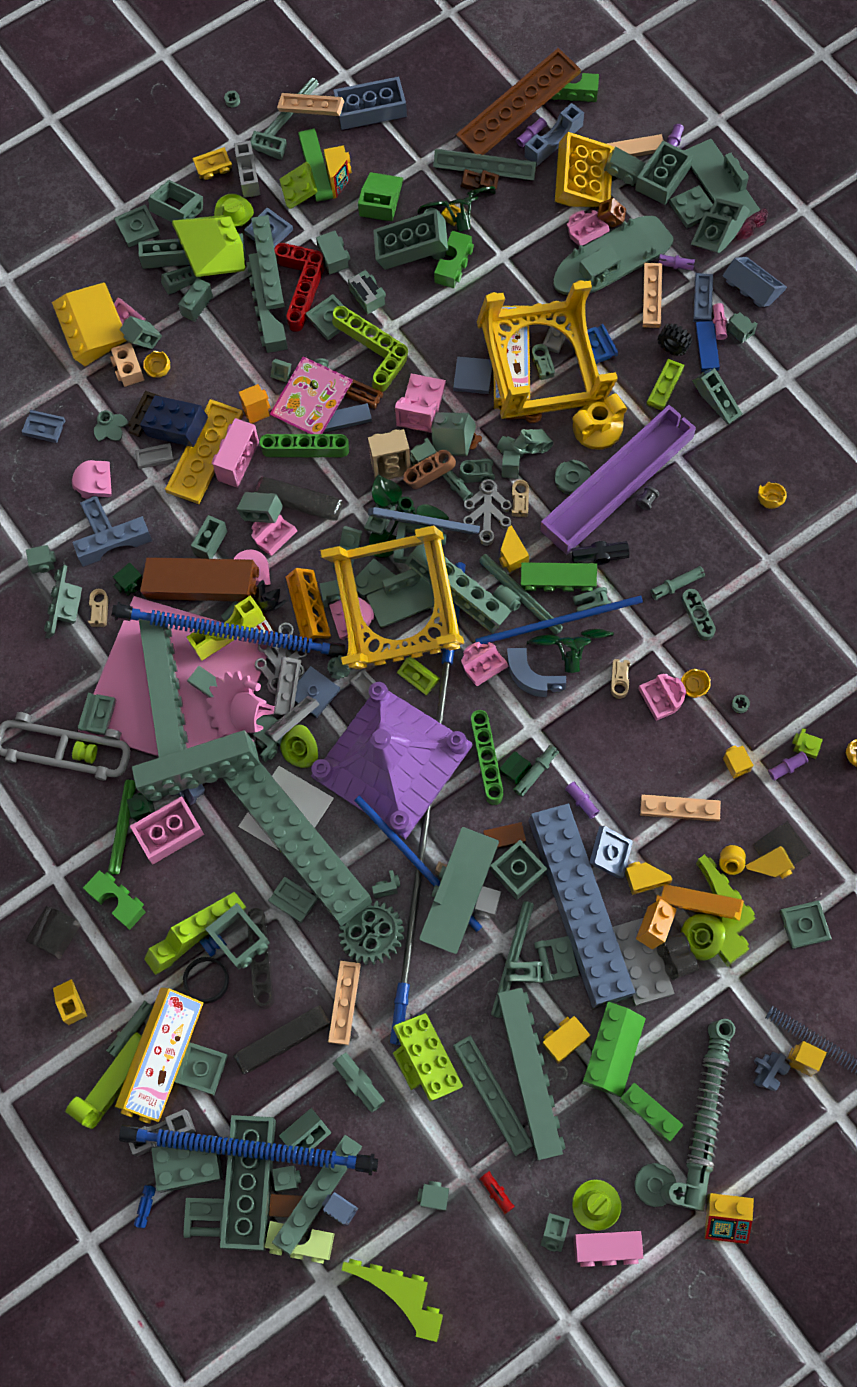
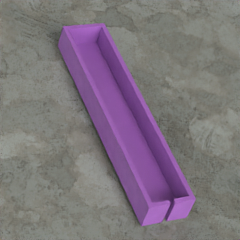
(617, 479)

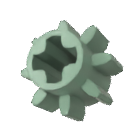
(337, 669)

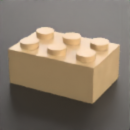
(389, 454)

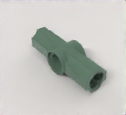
(358, 1082)

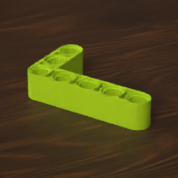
(373, 343)
(93, 1108)

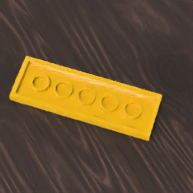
(195, 465)

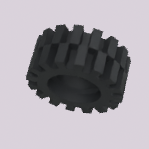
(674, 339)

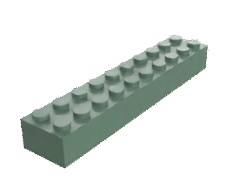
(299, 843)

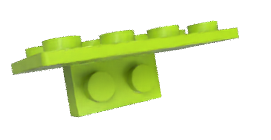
(424, 1058)

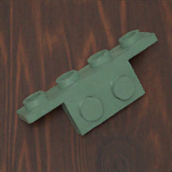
(64, 602)

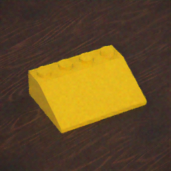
(581, 172)
(89, 322)

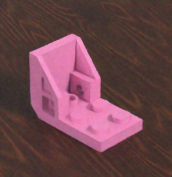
(420, 403)

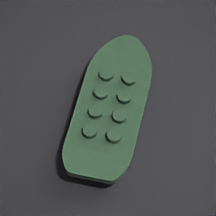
(634, 242)

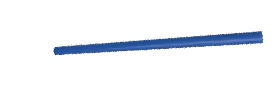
(560, 620)
(405, 850)

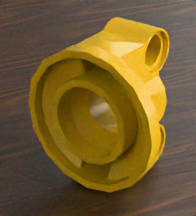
(600, 433)

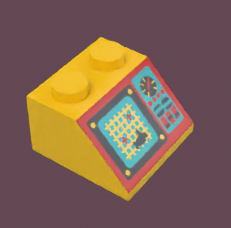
(337, 168)
(728, 1218)

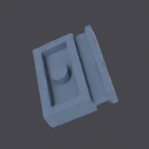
(43, 426)

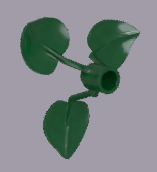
(463, 218)
(388, 492)
(572, 657)

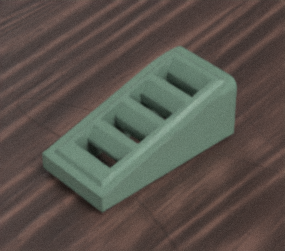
(276, 141)
(169, 279)

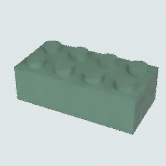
(410, 239)

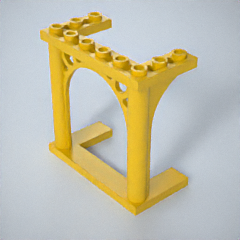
(573, 309)
(358, 650)

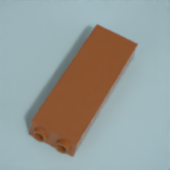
(199, 579)

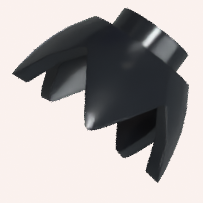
(269, 600)

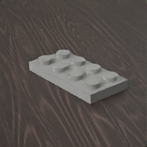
(643, 965)

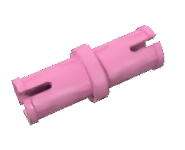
(719, 321)

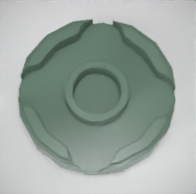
(571, 476)
(649, 1183)

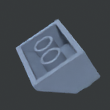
(753, 281)

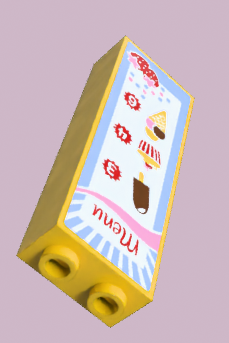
(518, 359)
(159, 1055)

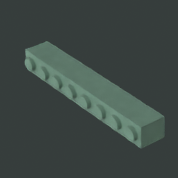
(529, 1073)

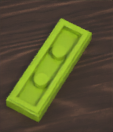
(665, 384)

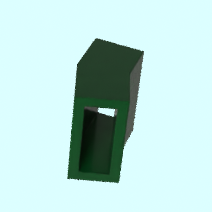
(515, 768)

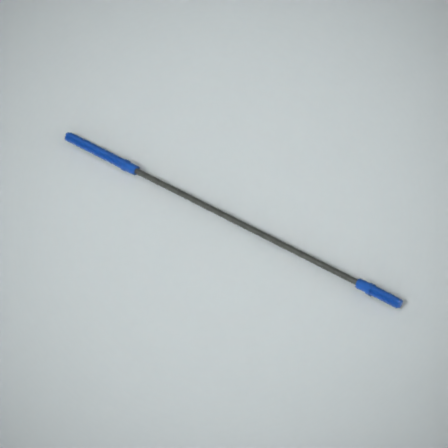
(401, 1000)

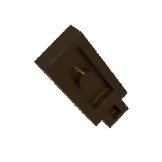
(138, 415)

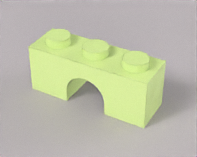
(317, 1247)

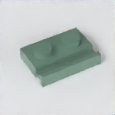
(97, 713)
(292, 899)

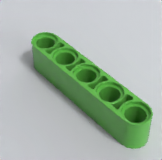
(313, 156)
(297, 440)
(486, 765)

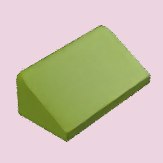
(418, 675)

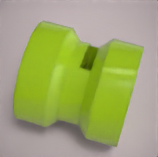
(84, 752)

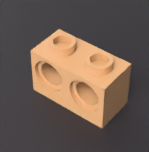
(126, 365)

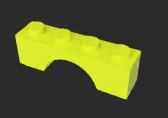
(245, 614)

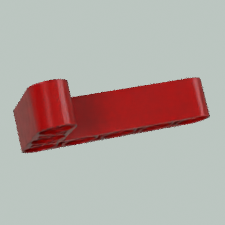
(311, 264)

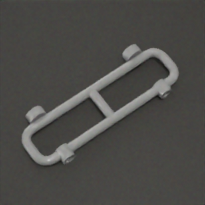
(111, 738)

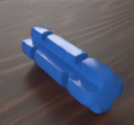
(144, 1206)

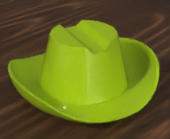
(236, 207)
(299, 747)
(704, 935)
(596, 1205)

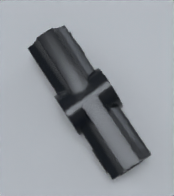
(600, 552)

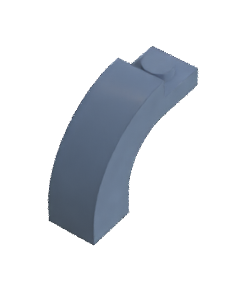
(529, 680)

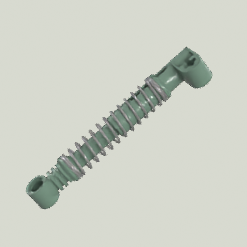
(700, 1161)

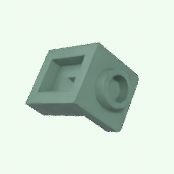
(263, 742)
(384, 889)
(555, 1232)

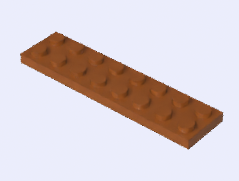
(518, 103)

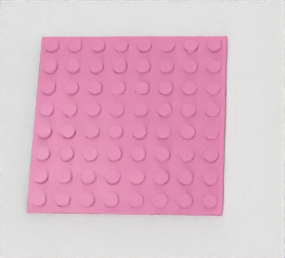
(127, 682)

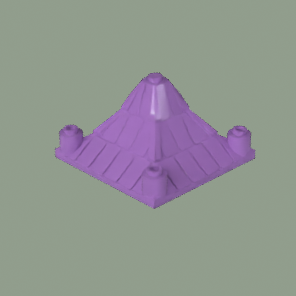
(392, 760)

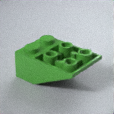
(380, 196)

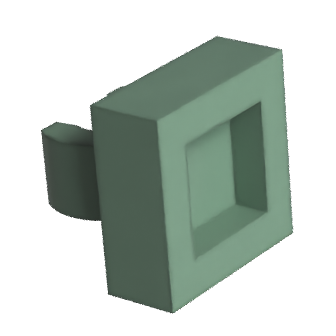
(280, 370)

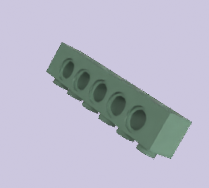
(464, 593)

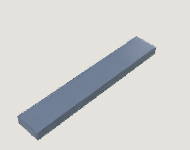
(423, 520)

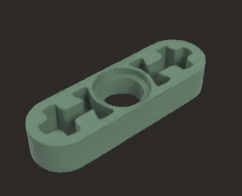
(699, 605)

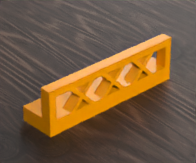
(303, 604)
(702, 902)

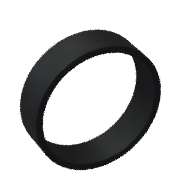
(194, 963)

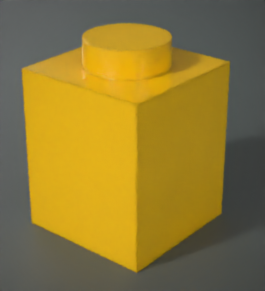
(737, 761)

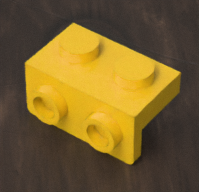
(212, 163)

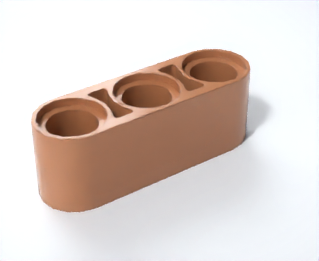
(438, 469)

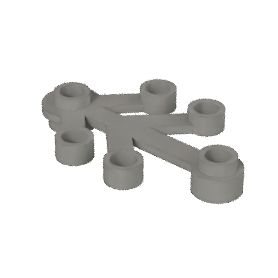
(487, 509)
(276, 660)

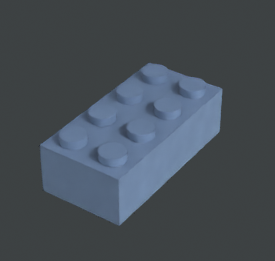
(371, 103)

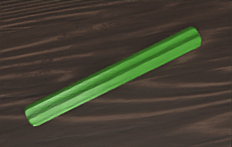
(121, 829)

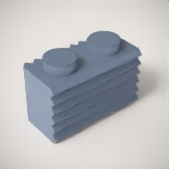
(339, 1208)

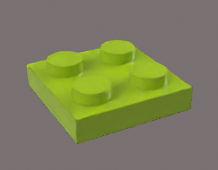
(298, 185)

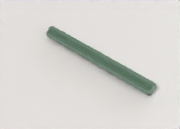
(282, 118)
(526, 599)
(514, 952)

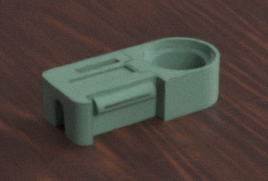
(543, 363)

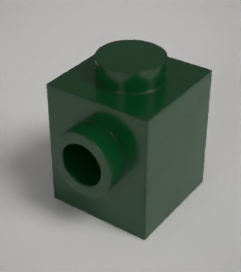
(128, 580)
(140, 806)

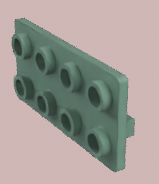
(401, 598)

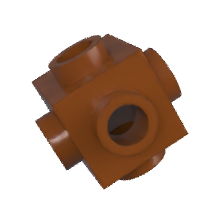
(611, 212)

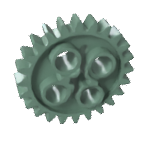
(385, 942)

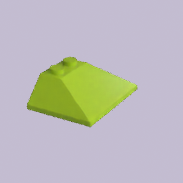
(211, 245)

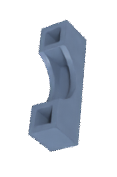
(541, 147)
(93, 547)

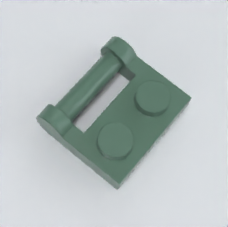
(563, 959)
(203, 1210)

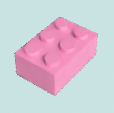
(235, 452)
(167, 830)
(608, 1248)

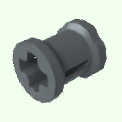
(649, 492)

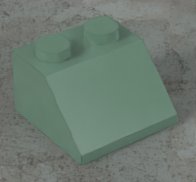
(453, 432)

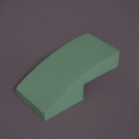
(378, 525)

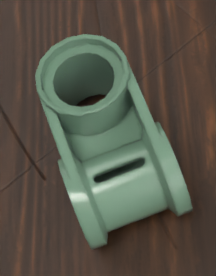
(478, 470)

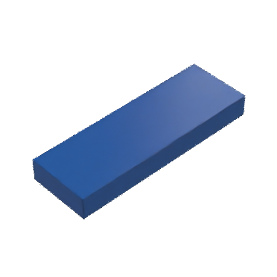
(707, 345)

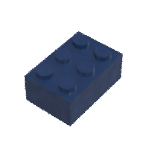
(174, 421)

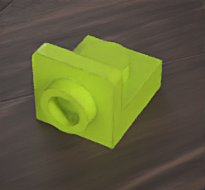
(806, 743)

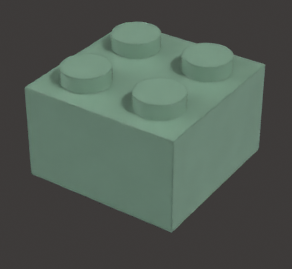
(518, 869)

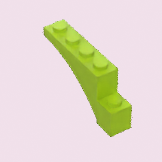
(187, 934)
(734, 945)
(406, 1292)

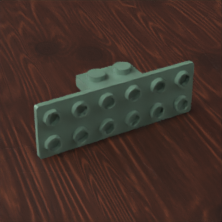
(721, 175)
(458, 890)

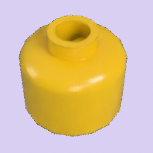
(732, 860)

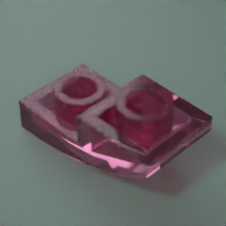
(755, 220)

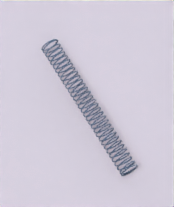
(769, 1014)

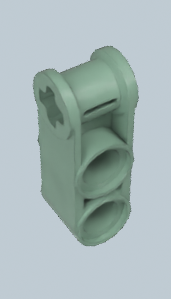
(532, 442)

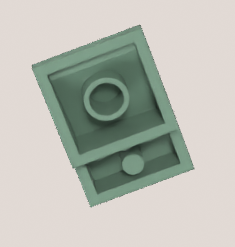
(720, 225)

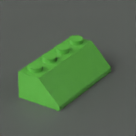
(614, 1049)

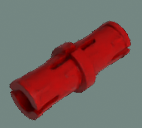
(488, 1180)

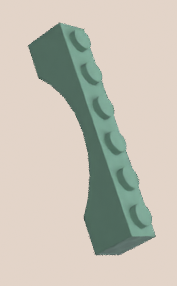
(273, 330)

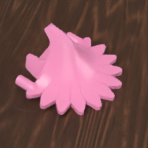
(235, 705)

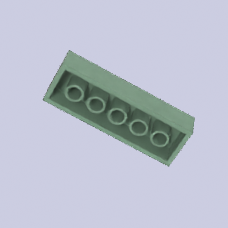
(196, 766)
(247, 1188)

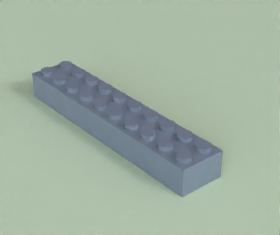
(581, 906)

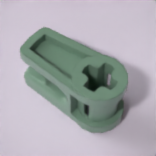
(592, 596)
(532, 972)

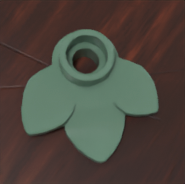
(109, 428)

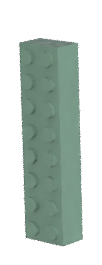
(163, 688)

